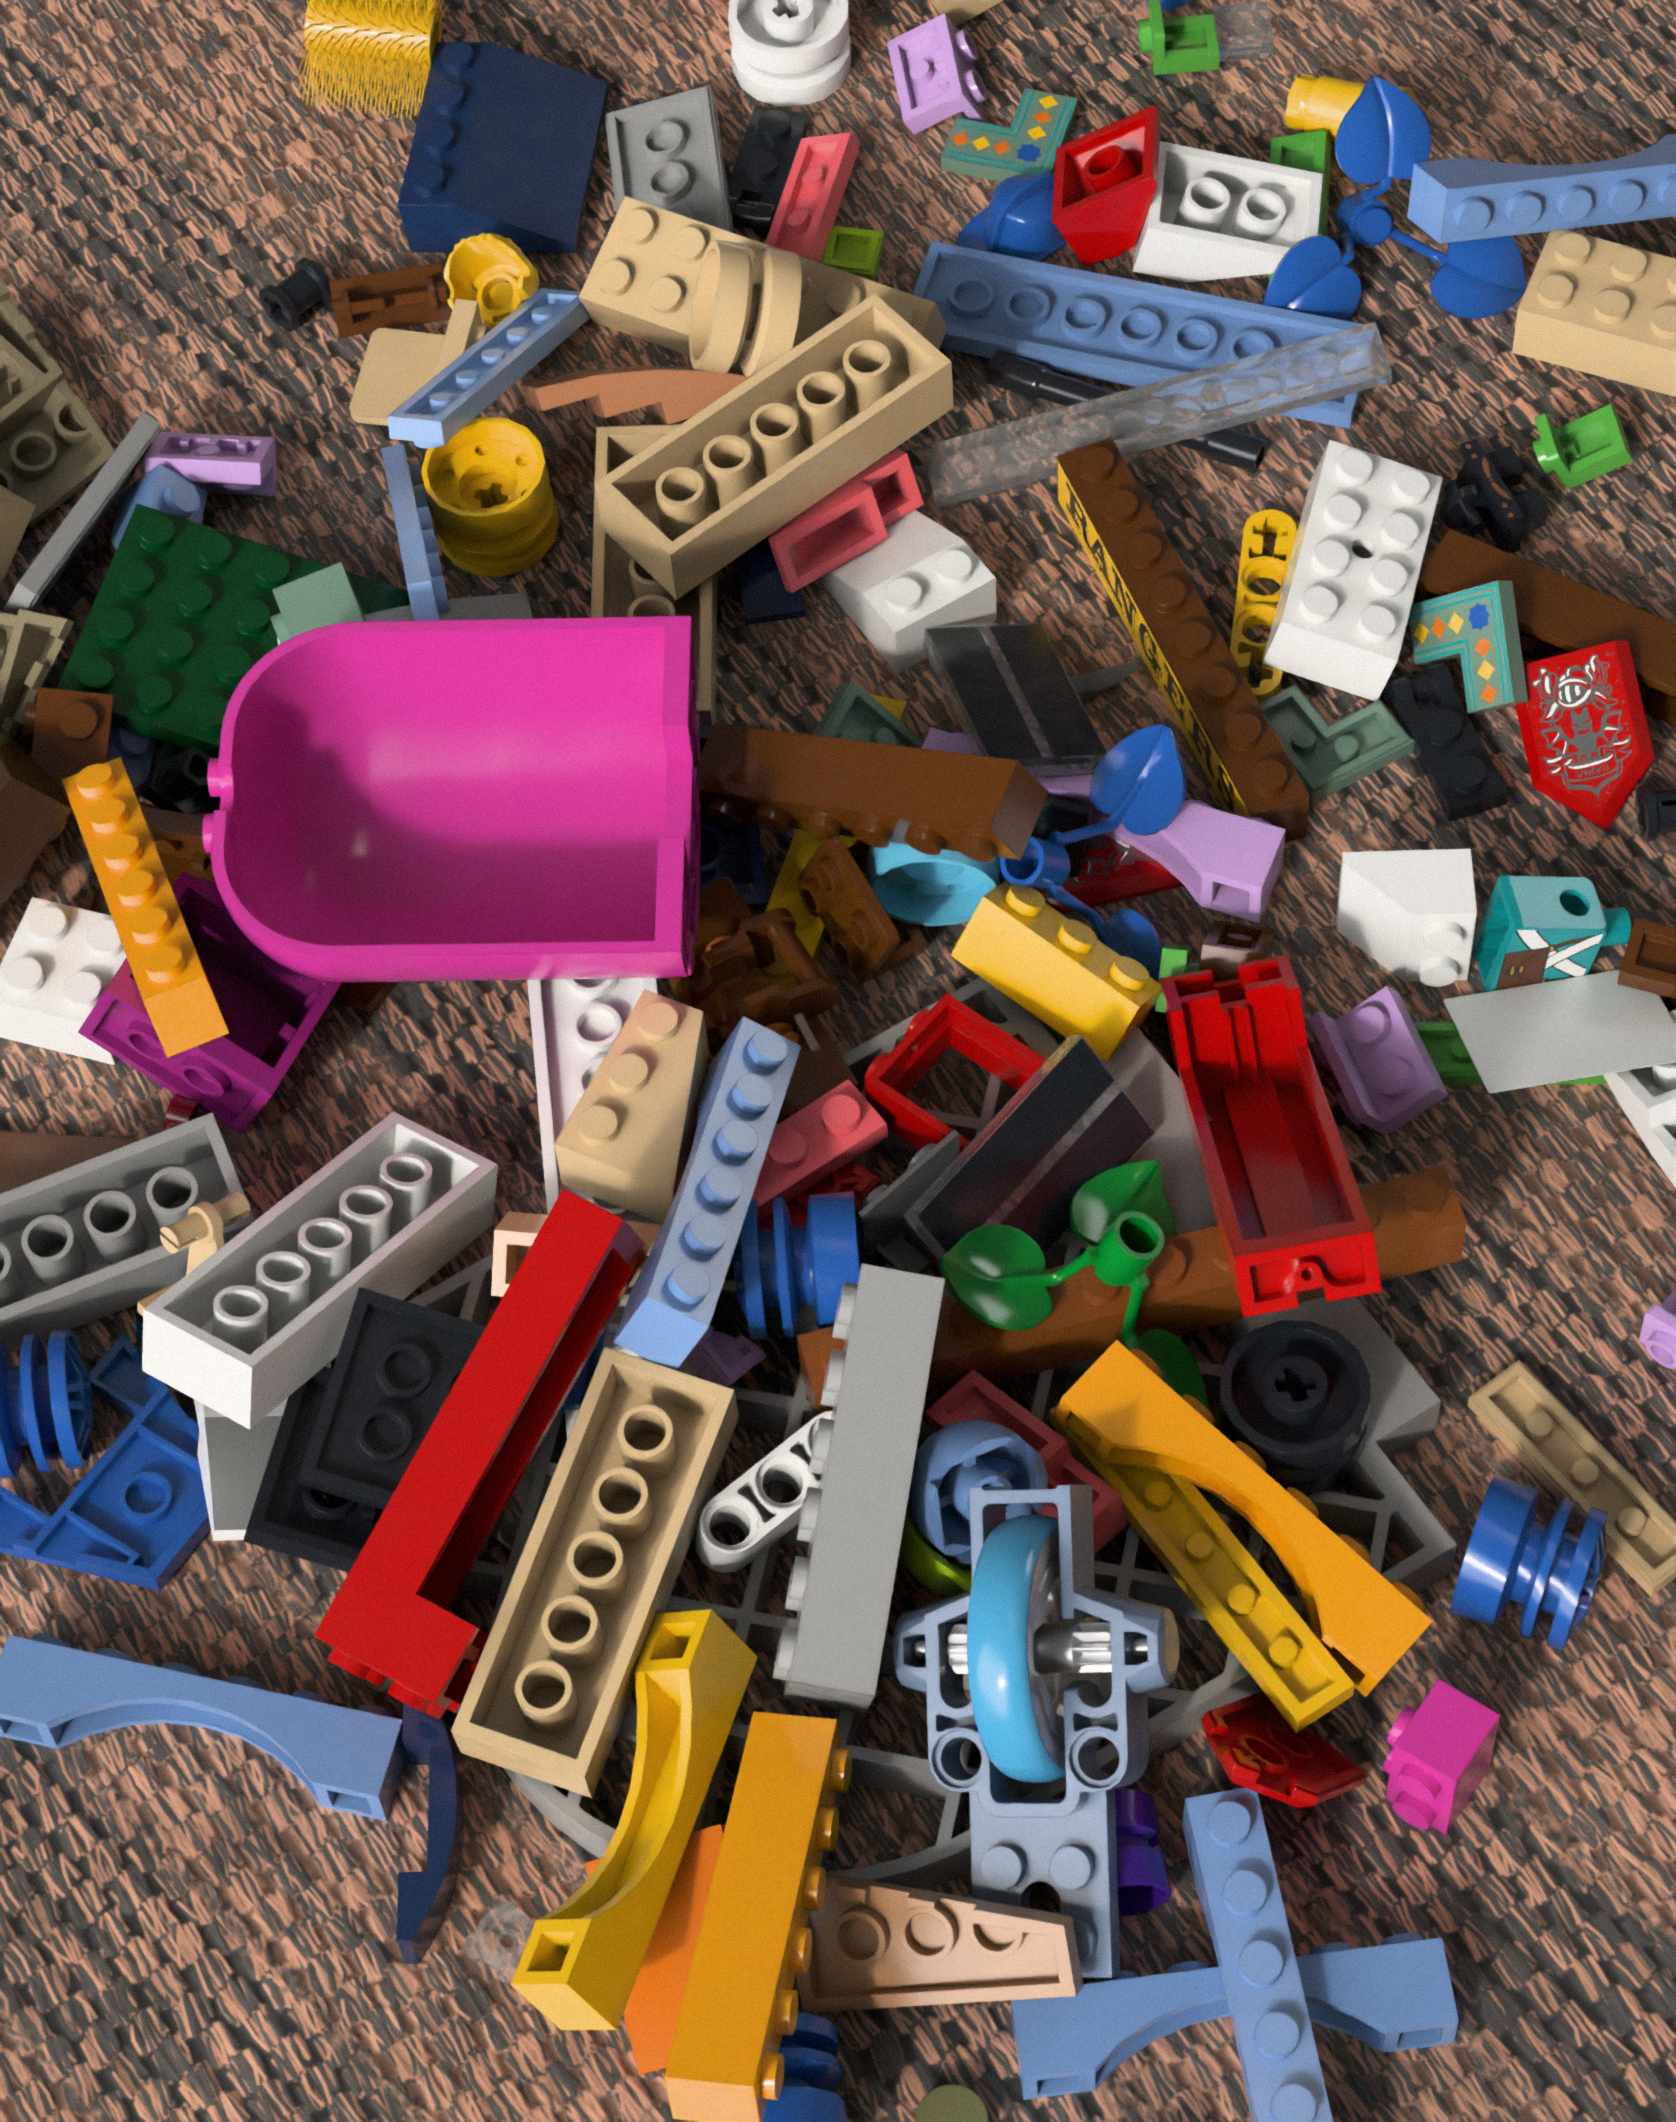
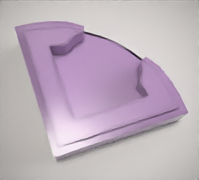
(723, 1357)

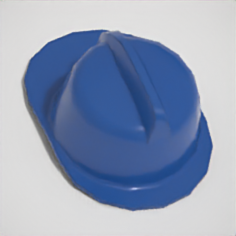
(1017, 220)

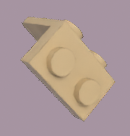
(406, 360)

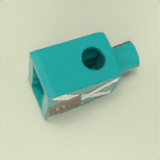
(1543, 930)

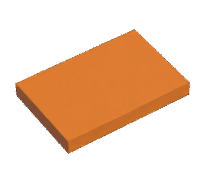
(664, 1973)

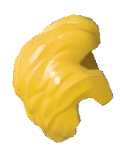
(492, 273)

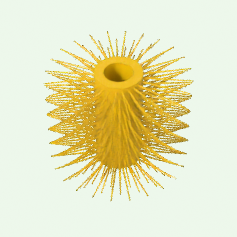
(371, 32)

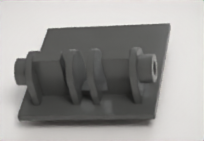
(883, 1231)

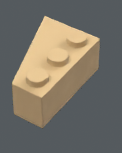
(639, 1110)

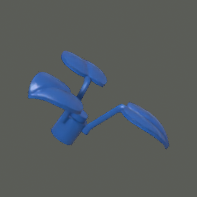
(1376, 142)
(1145, 790)

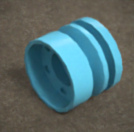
(929, 887)

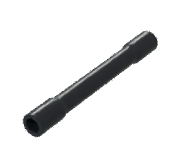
(1037, 381)

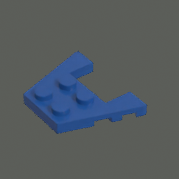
(138, 1504)

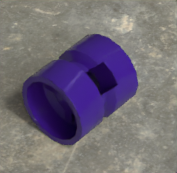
(1140, 1867)

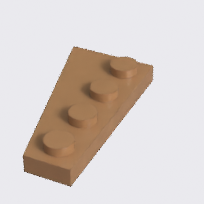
(926, 1947)

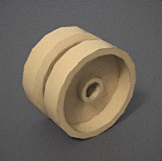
(744, 308)

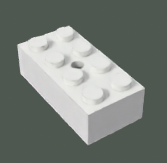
(1353, 571)

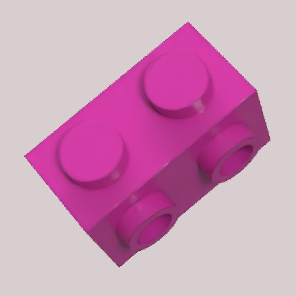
(1439, 1757)

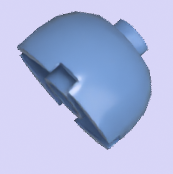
(965, 1457)

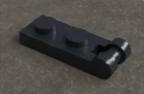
(764, 166)
(1446, 743)

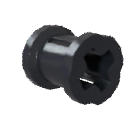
(296, 294)
(1655, 811)

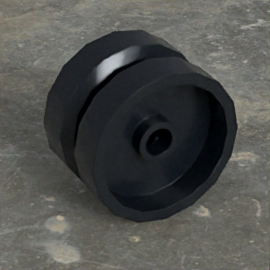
(1298, 1402)

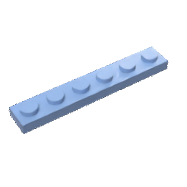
(488, 368)
(415, 535)

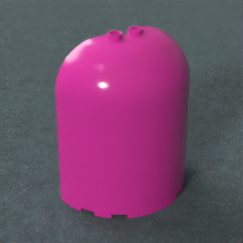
(465, 800)

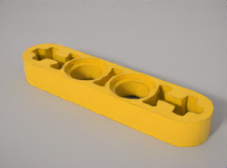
(1258, 609)

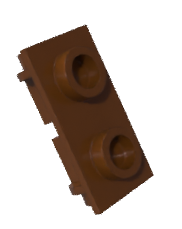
(390, 299)

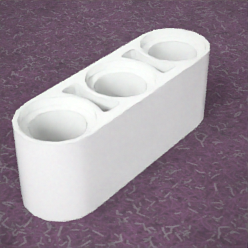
(752, 1509)

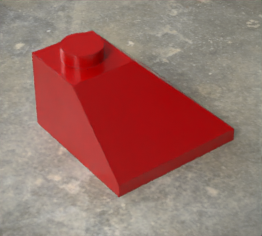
(1107, 186)

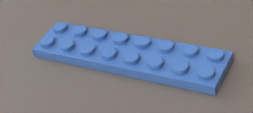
(1108, 323)

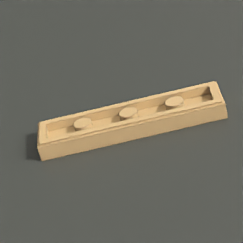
(1582, 1470)

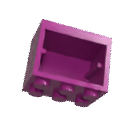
(261, 1002)

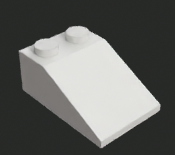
(1224, 215)
(913, 583)

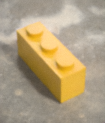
(1056, 968)

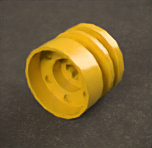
(491, 497)

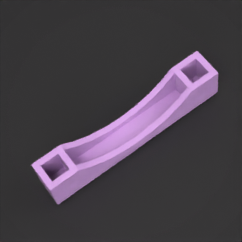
(1217, 855)

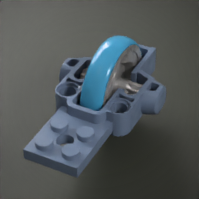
(1038, 1705)

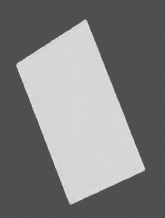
(1562, 1031)

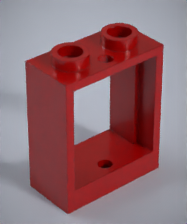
(924, 1043)

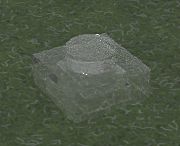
(1243, 31)

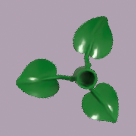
(1126, 1218)

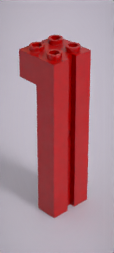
(1273, 1147)
(399, 1592)

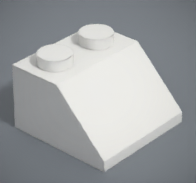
(1410, 911)

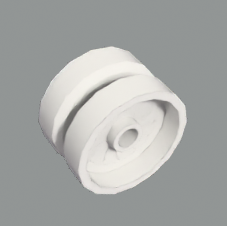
(790, 48)

